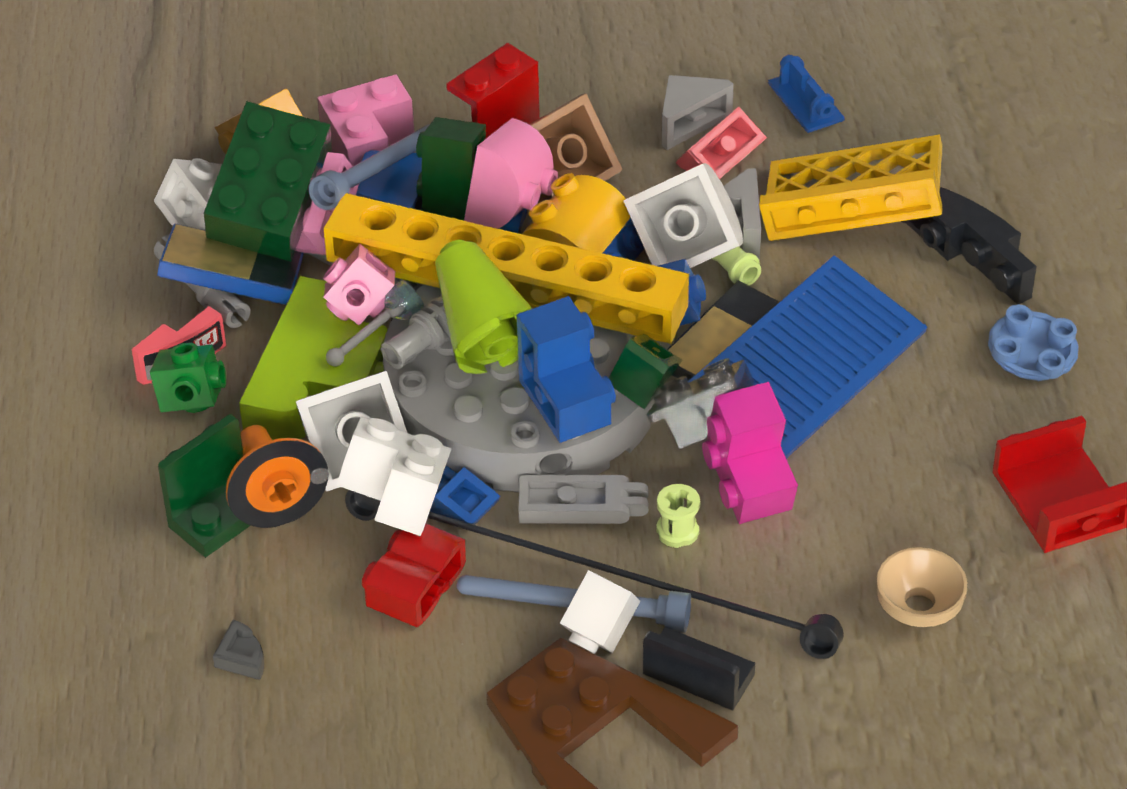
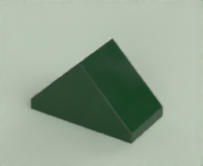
(643, 369)

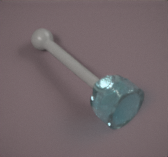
(399, 304)

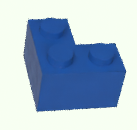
(561, 370)

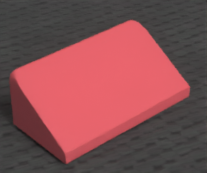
(724, 144)

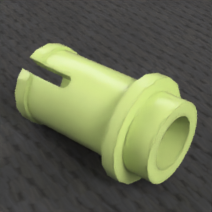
(740, 265)

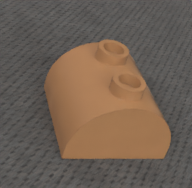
(577, 141)

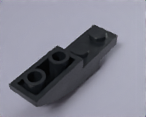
(983, 241)

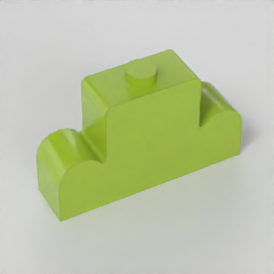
(297, 364)

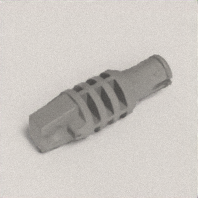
(426, 330)

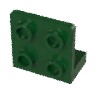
(196, 483)

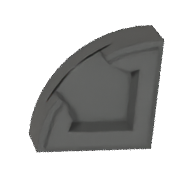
(240, 652)

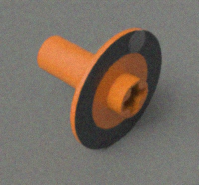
(275, 479)

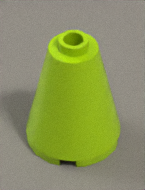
(478, 307)

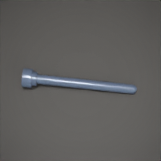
(331, 185)
(668, 610)

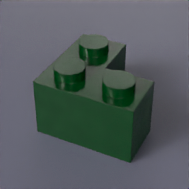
(447, 165)

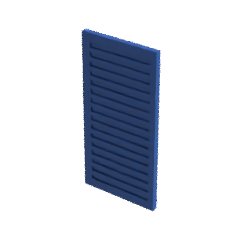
(823, 346)

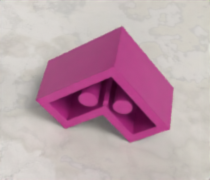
(748, 453)

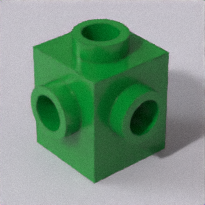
(187, 378)

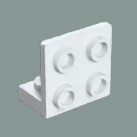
(187, 191)

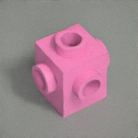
(357, 285)

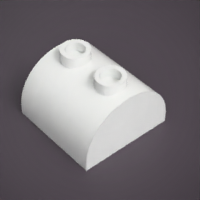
(686, 218)
(335, 413)

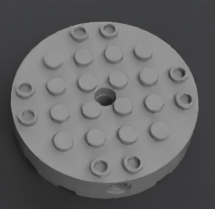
(494, 421)

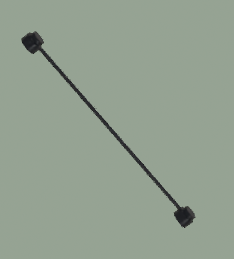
(818, 637)

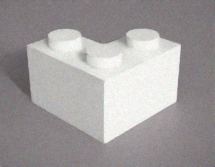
(396, 470)

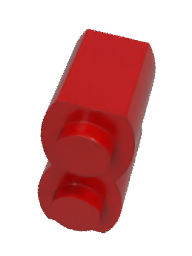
(414, 573)

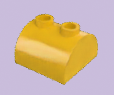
(580, 213)

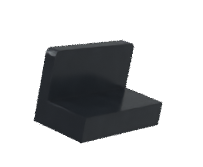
(696, 667)

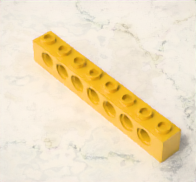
(609, 288)

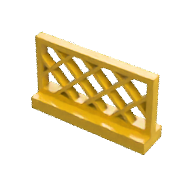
(844, 204)

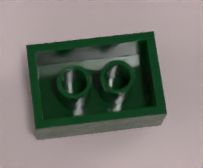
(266, 181)

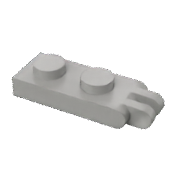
(580, 499)

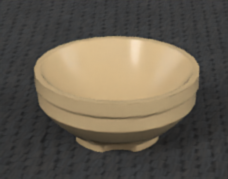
(924, 574)

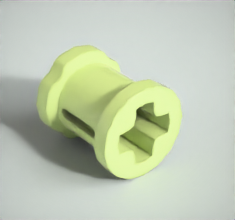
(672, 510)

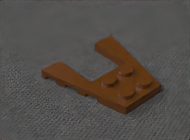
(573, 694)

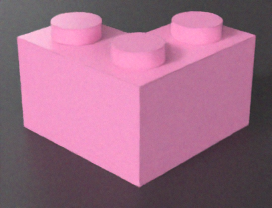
(367, 117)

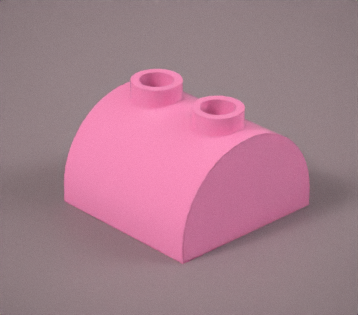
(509, 174)

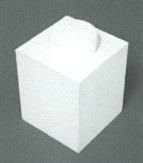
(599, 613)

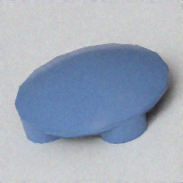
(1033, 344)

